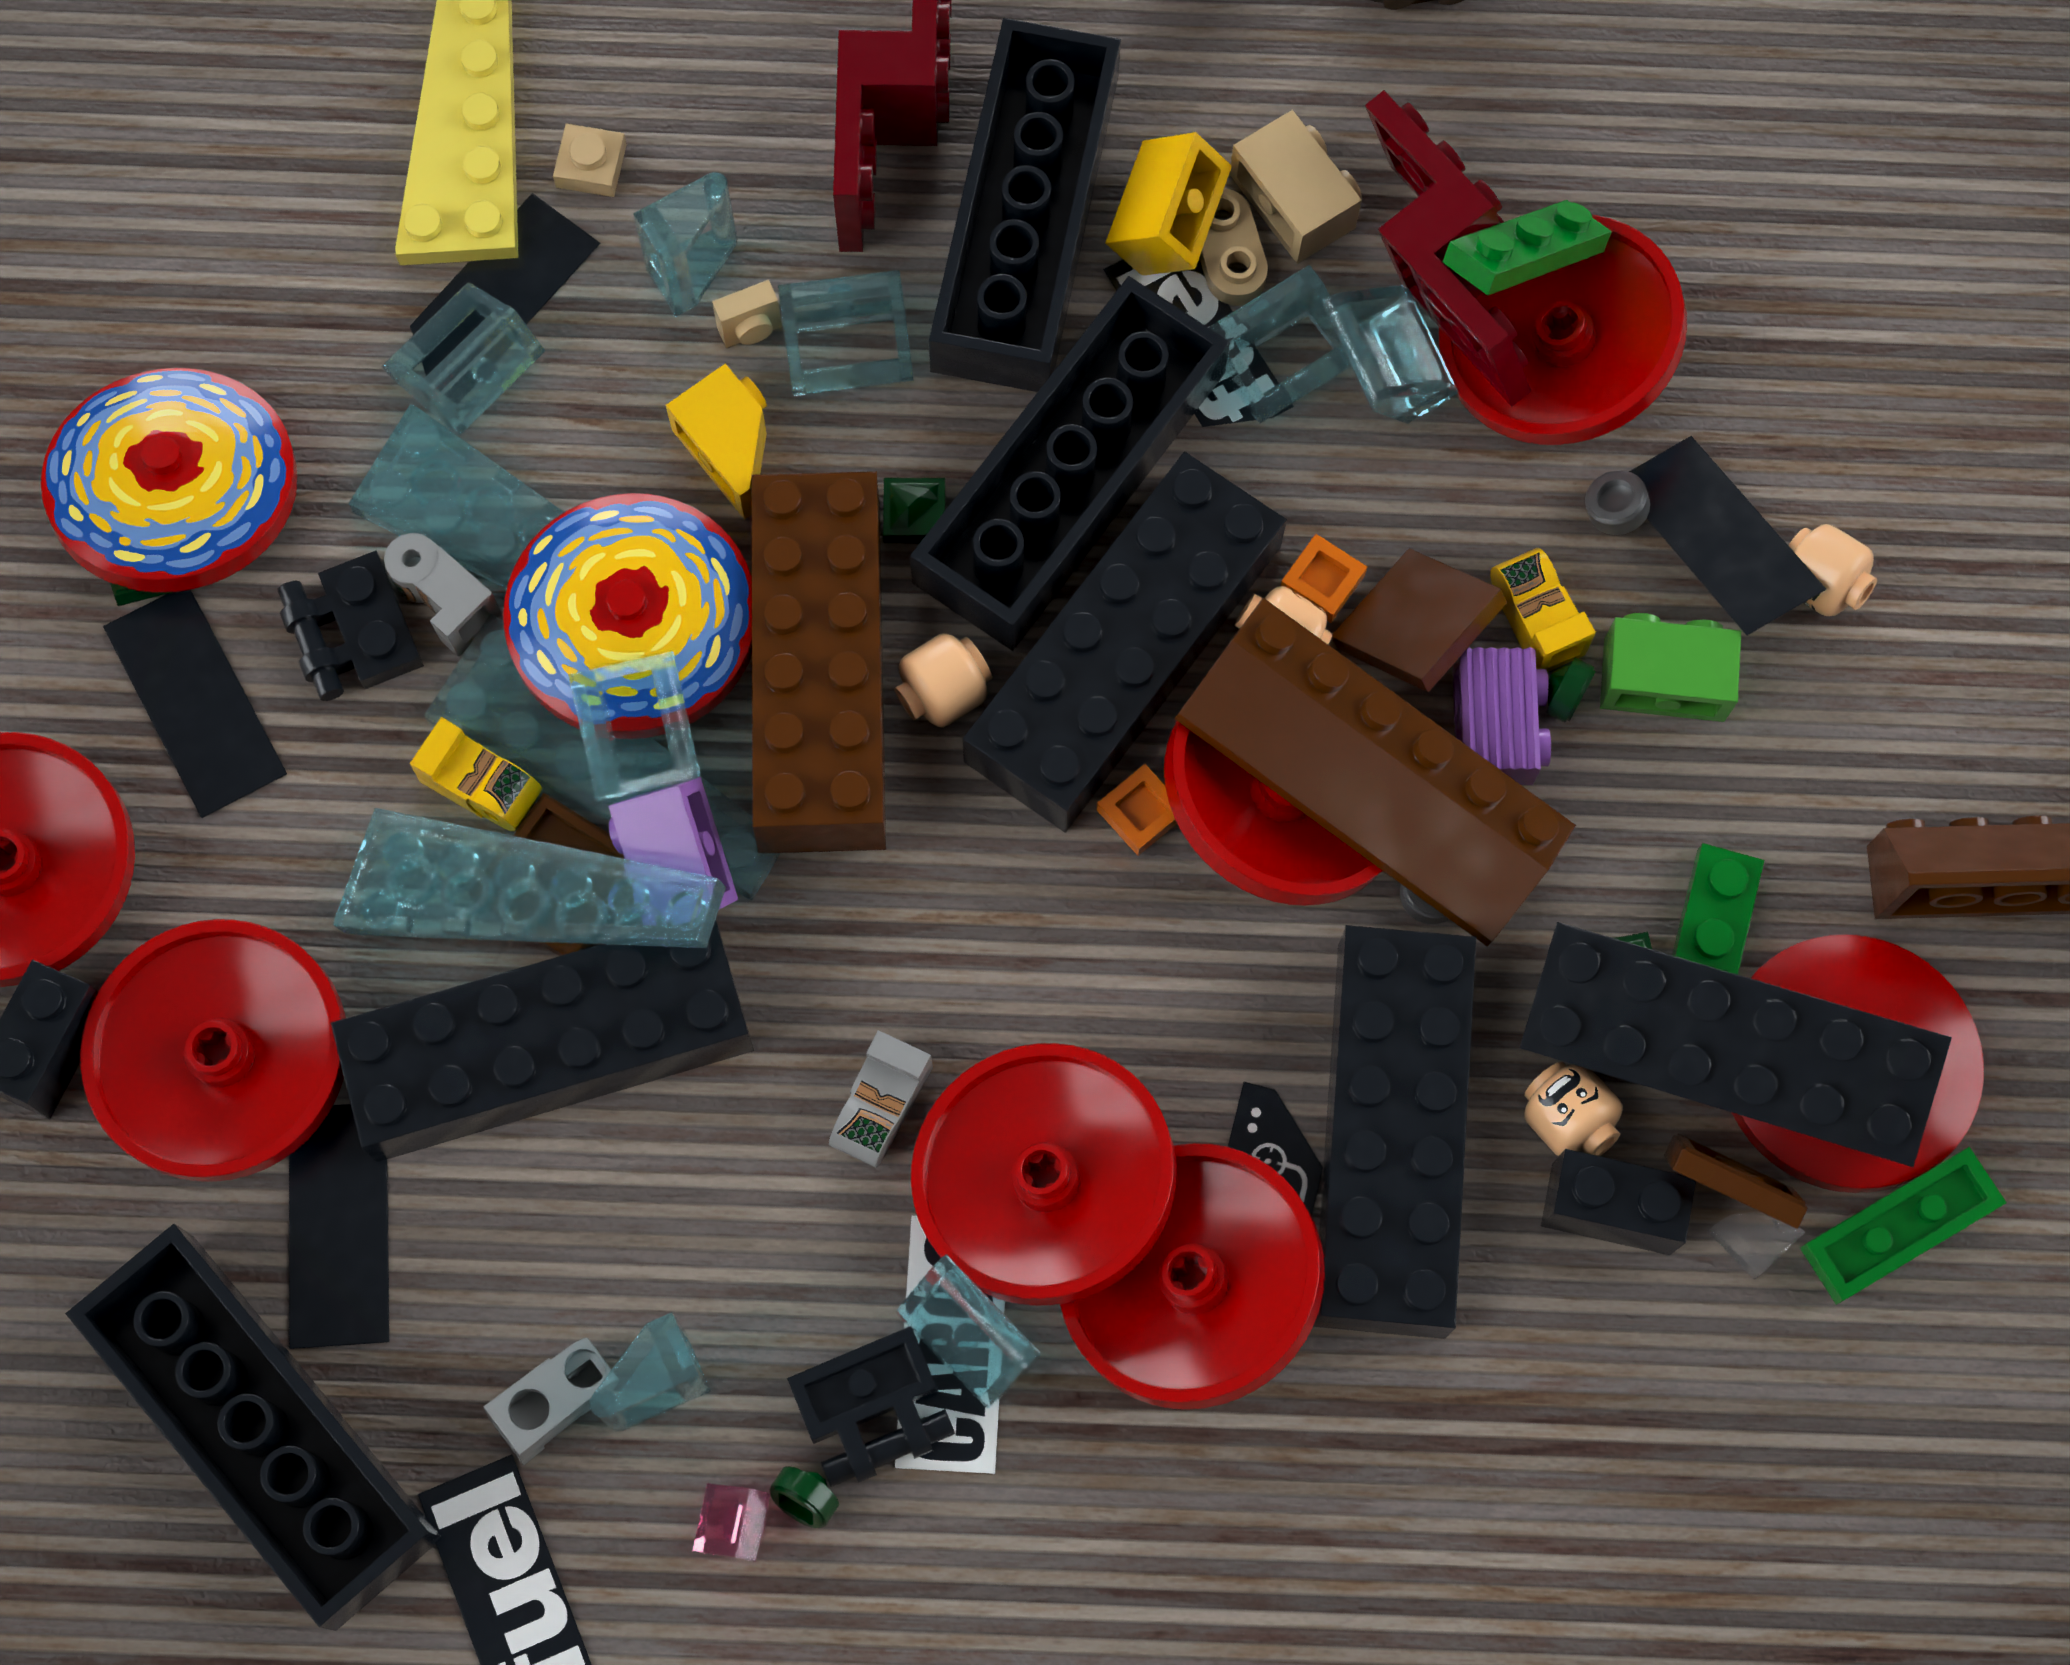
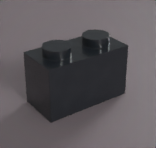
(42, 1037)
(1618, 1202)

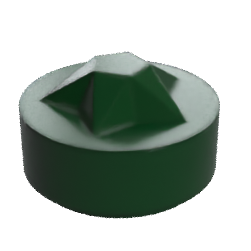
(1567, 688)
(804, 1496)

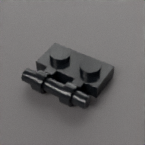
(368, 618)
(865, 1386)

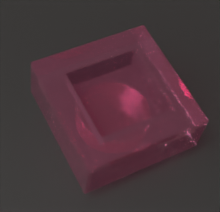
(731, 1522)

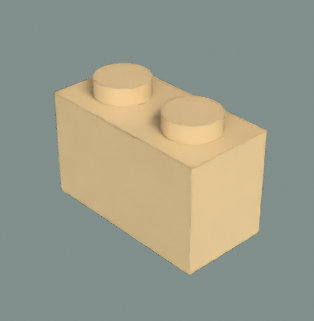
(1296, 185)

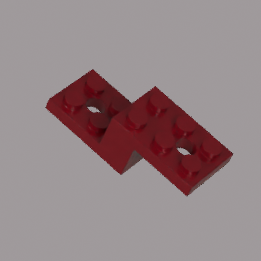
(887, 94)
(1420, 234)

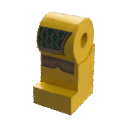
(1542, 610)
(474, 776)

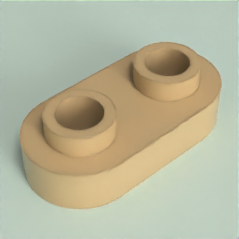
(1234, 242)

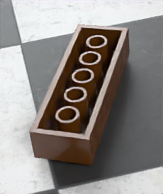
(817, 663)

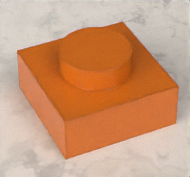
(1325, 576)
(1138, 809)

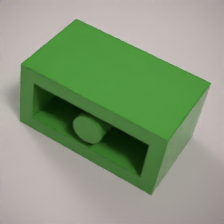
(1670, 668)

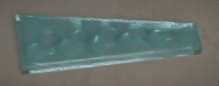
(453, 495)
(503, 716)
(488, 885)

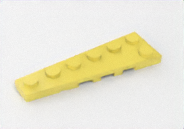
(463, 147)

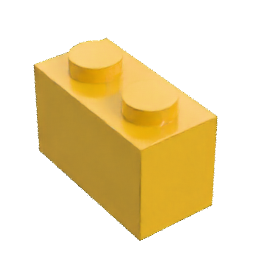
(1168, 204)

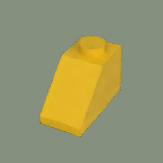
(724, 431)

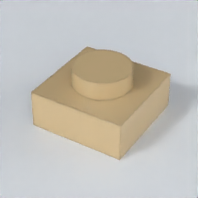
(589, 160)
(747, 315)

